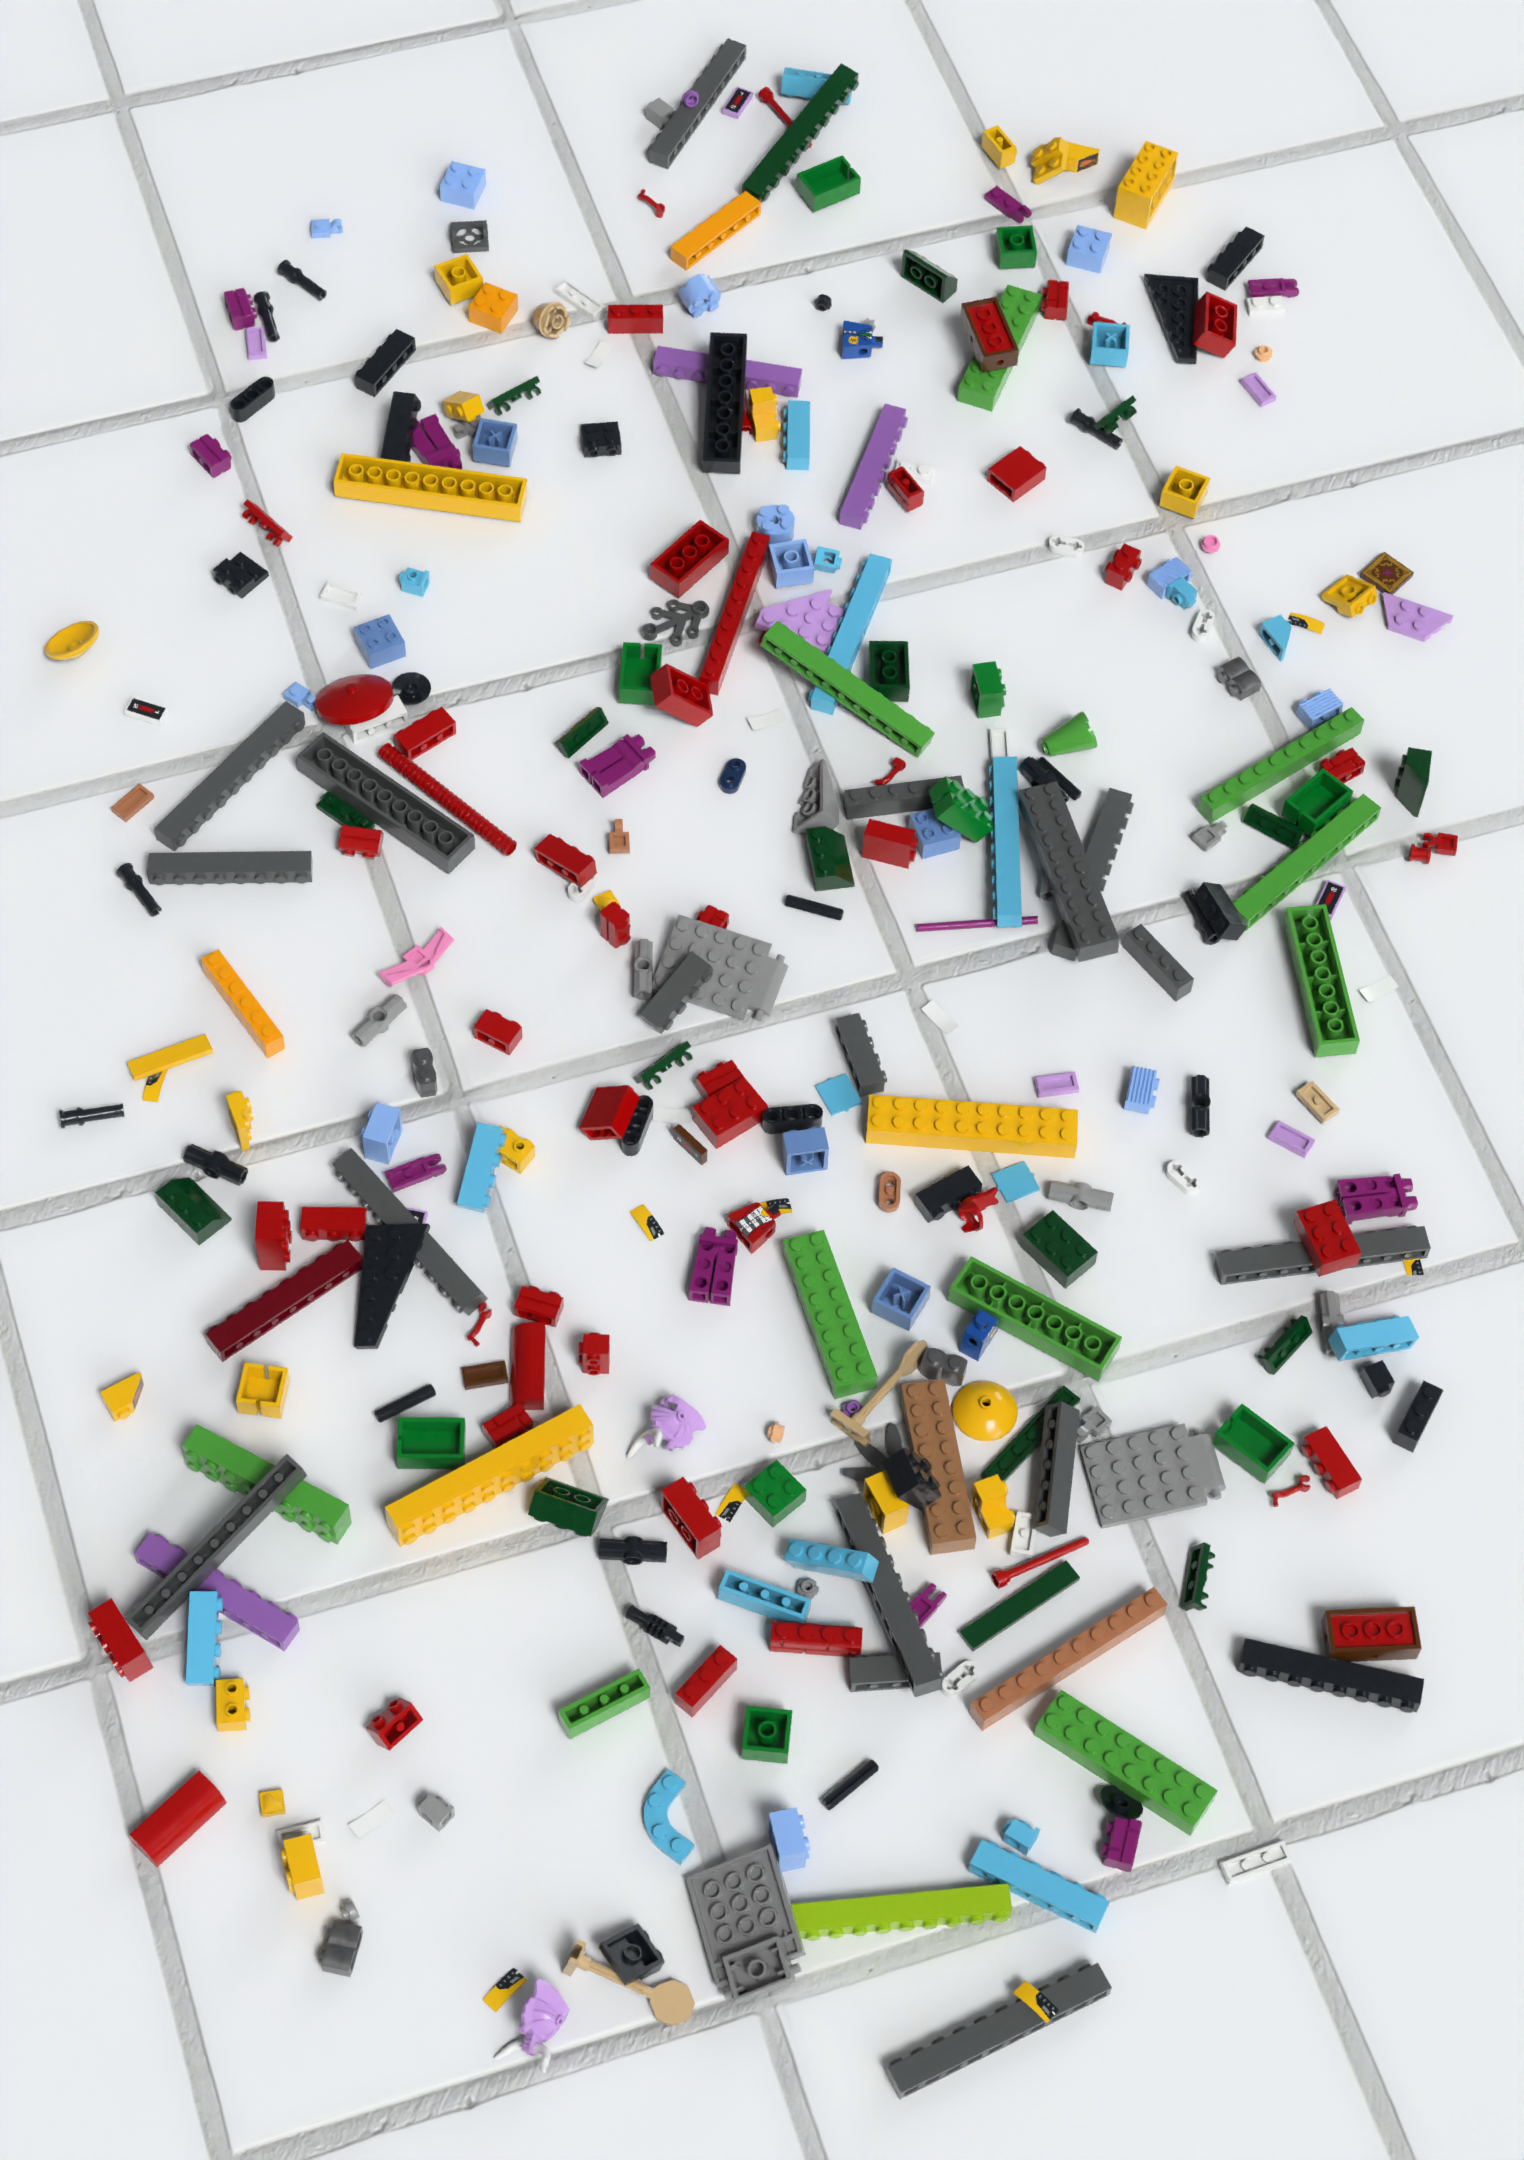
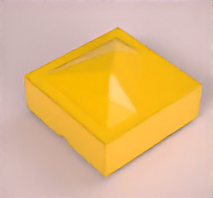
(604, 900)
(272, 1803)

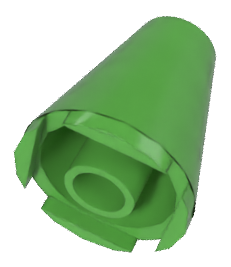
(1070, 737)

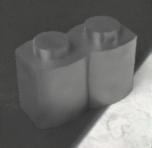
(1239, 678)
(424, 1072)
(939, 1365)
(341, 1949)

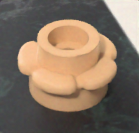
(1263, 353)
(776, 1432)

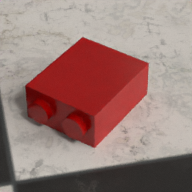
(1016, 474)
(889, 843)
(609, 1112)

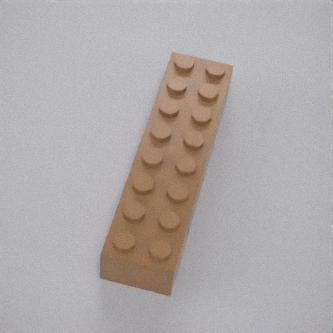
(933, 1437)

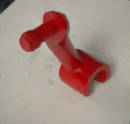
(659, 208)
(1095, 317)
(899, 765)
(483, 1316)
(1284, 1493)

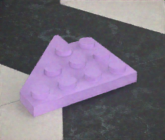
(807, 617)

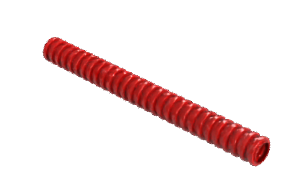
(447, 799)

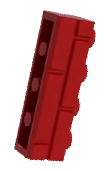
(816, 1639)

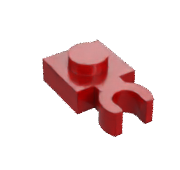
(1443, 843)

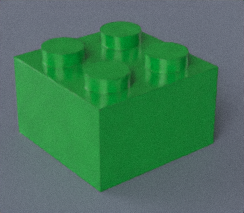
(1016, 247)
(987, 689)
(774, 1493)
(766, 1734)

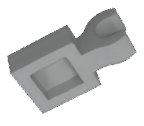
(467, 428)
(1209, 837)
(1093, 1422)

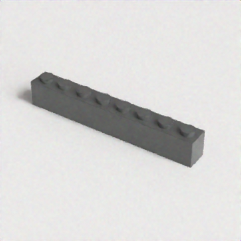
(230, 867)

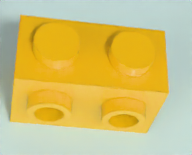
(999, 147)
(463, 406)
(517, 1151)
(231, 1704)

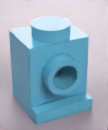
(825, 554)
(414, 581)
(1182, 593)
(1020, 1835)

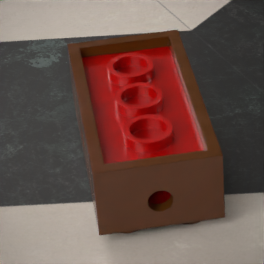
(989, 334)
(1371, 1634)

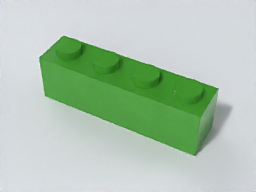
(604, 1704)

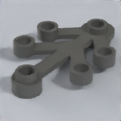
(696, 611)

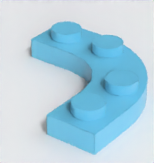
(657, 1822)

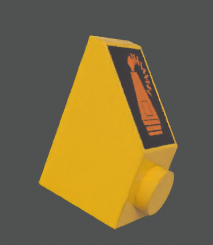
(1081, 157)
(123, 1397)

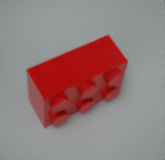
(1215, 324)
(681, 695)
(729, 1112)
(273, 1235)
(1327, 1238)
(691, 1517)
(119, 1641)

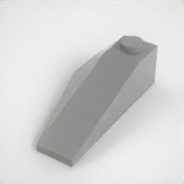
(818, 802)

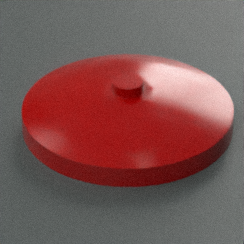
(354, 699)

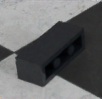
(1220, 911)
(947, 1194)
(1418, 1416)

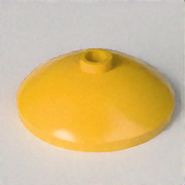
(72, 641)
(982, 1421)

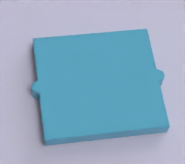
(838, 1094)
(1015, 1182)

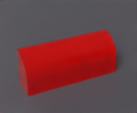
(527, 1365)
(177, 1819)

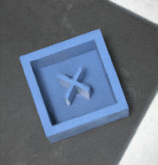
(495, 442)
(379, 641)
(932, 834)
(805, 1150)
(901, 1299)

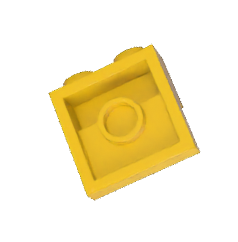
(1049, 159)
(1350, 595)
(241, 1117)

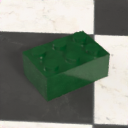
(889, 669)
(1059, 1249)

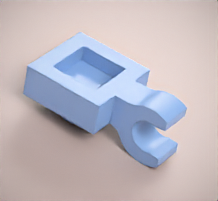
(322, 227)
(299, 695)

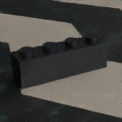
(1235, 258)
(385, 362)
(401, 426)

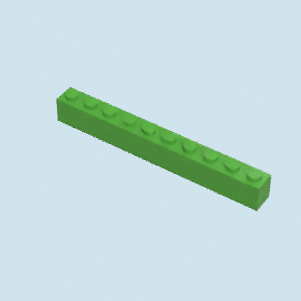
(847, 689)
(1280, 765)
(1306, 859)

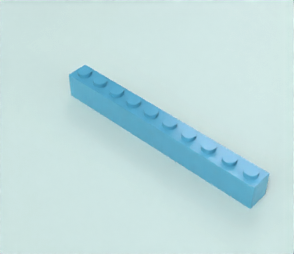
(854, 623)
(1006, 842)

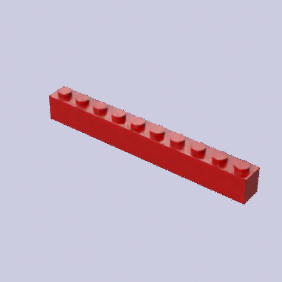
(735, 611)

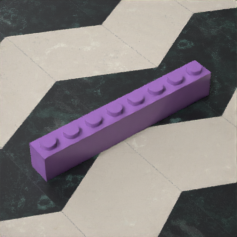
(694, 367)
(873, 467)
(238, 1603)

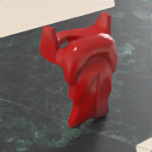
(973, 1206)

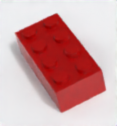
(689, 558)

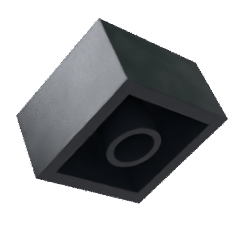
(912, 1478)

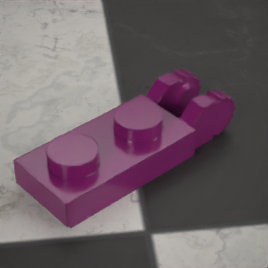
(1007, 204)
(1272, 287)
(414, 1172)
(924, 1607)

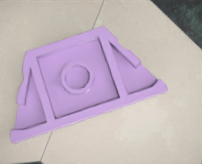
(1413, 618)

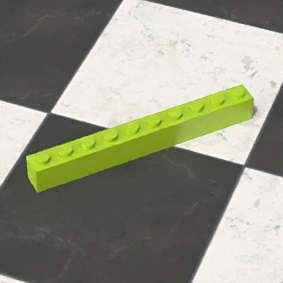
(903, 1911)

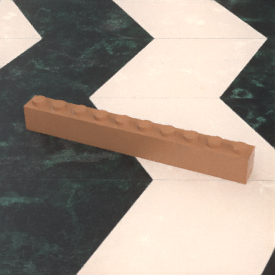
(1067, 1658)

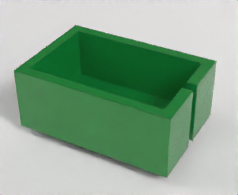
(828, 183)
(636, 671)
(1316, 802)
(961, 809)
(431, 1443)
(1253, 1443)

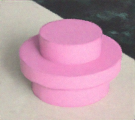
(1210, 544)

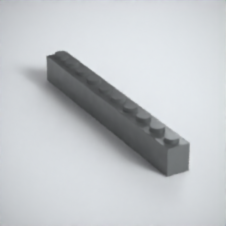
(687, 119)
(230, 776)
(1100, 853)
(391, 1211)
(1292, 1259)
(216, 1547)
(889, 1597)
(994, 2032)

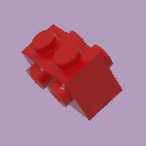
(1123, 566)
(595, 1353)
(394, 1723)

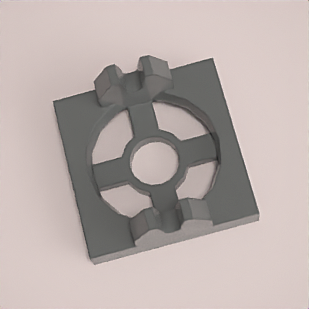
(459, 247)

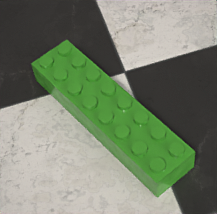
(984, 388)
(1321, 981)
(829, 1314)
(1035, 1318)
(242, 1472)
(1125, 1762)

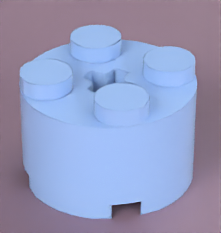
(700, 295)
(776, 522)

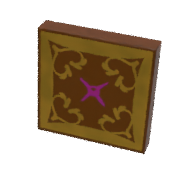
(1386, 574)

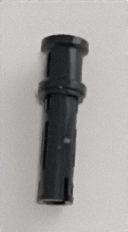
(296, 276)
(265, 310)
(1087, 425)
(135, 884)
(1203, 925)
(81, 1116)

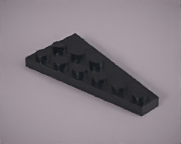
(1175, 304)
(385, 1270)

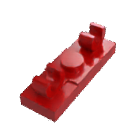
(266, 522)

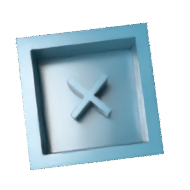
(1109, 344)

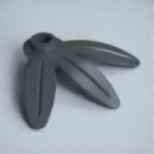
(874, 1456)

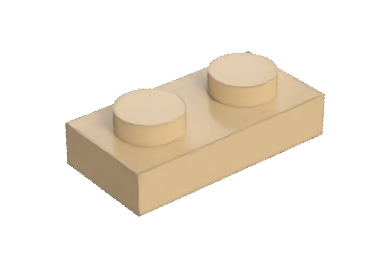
(1317, 1102)

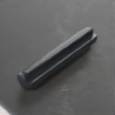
(1063, 782)
(814, 907)
(405, 1403)
(850, 1784)

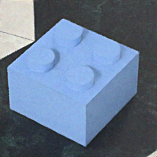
(463, 185)
(1088, 249)
(791, 563)
(381, 1133)
(788, 1838)

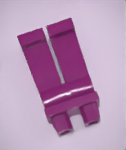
(434, 446)
(617, 764)
(1374, 1197)
(710, 1250)

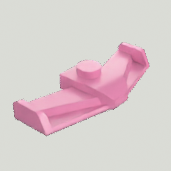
(418, 960)

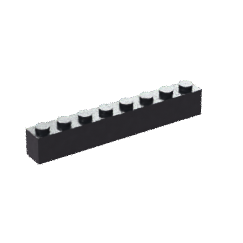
(1330, 1675)

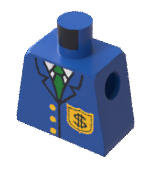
(858, 340)
(982, 1330)

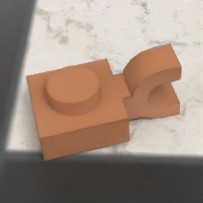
(619, 840)

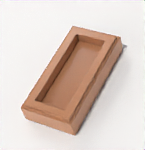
(132, 802)

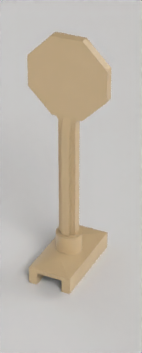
(852, 1425)
(669, 2001)

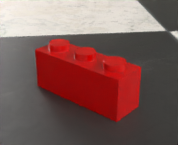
(635, 319)
(425, 733)
(565, 860)
(333, 1223)
(1331, 1463)
(706, 1681)

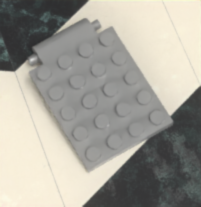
(740, 965)
(1151, 1474)
(747, 1924)

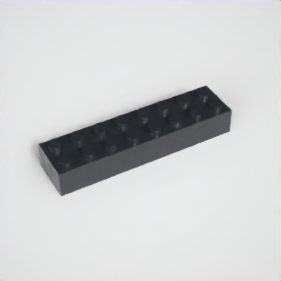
(725, 403)

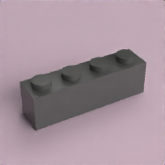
(1158, 962)
(676, 992)
(860, 1054)
(879, 1672)

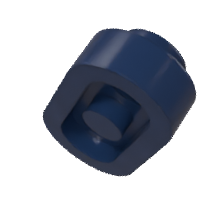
(733, 774)

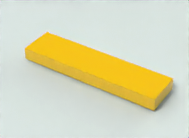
(170, 1057)

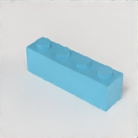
(804, 83)
(797, 436)
(481, 1167)
(1373, 1338)
(831, 1560)
(763, 1598)
(203, 1638)

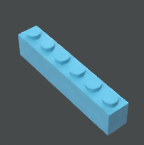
(1039, 1886)

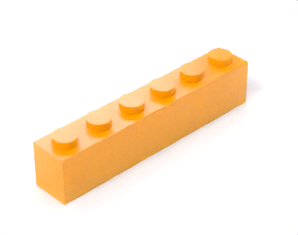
(715, 230)
(243, 1003)

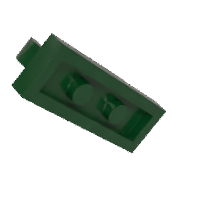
(514, 395)
(1122, 410)
(582, 732)
(343, 812)
(1273, 826)
(664, 1064)
(1286, 1345)
(1196, 1577)

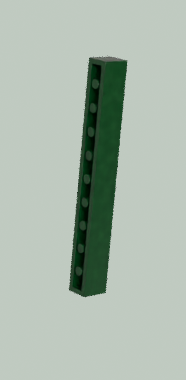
(801, 133)

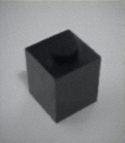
(1377, 1379)

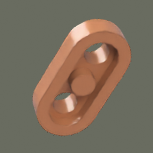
(889, 1193)

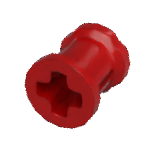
(1420, 854)

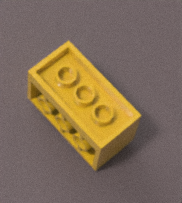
(1145, 185)

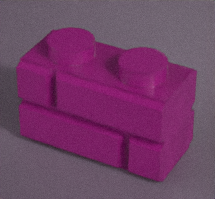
(239, 309)
(211, 455)
(1122, 1843)

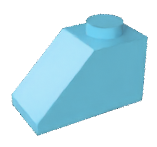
(1276, 635)

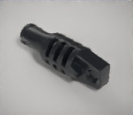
(655, 1626)

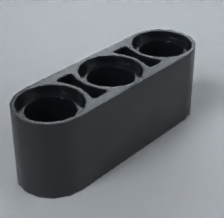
(252, 399)
(782, 1114)
(637, 1134)

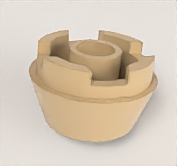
(551, 319)

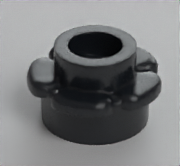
(823, 302)

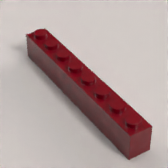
(284, 1300)

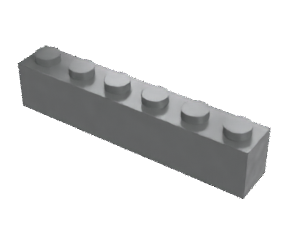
(890, 798)
(1055, 1469)

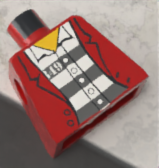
(753, 1224)

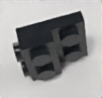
(601, 439)
(239, 574)
(632, 1954)

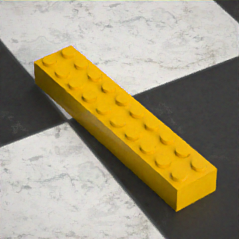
(430, 487)
(972, 1126)
(489, 1475)

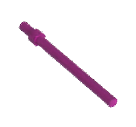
(968, 924)

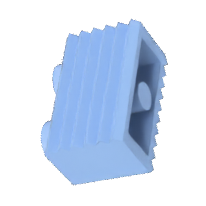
(1166, 574)
(1319, 708)
(1140, 1090)

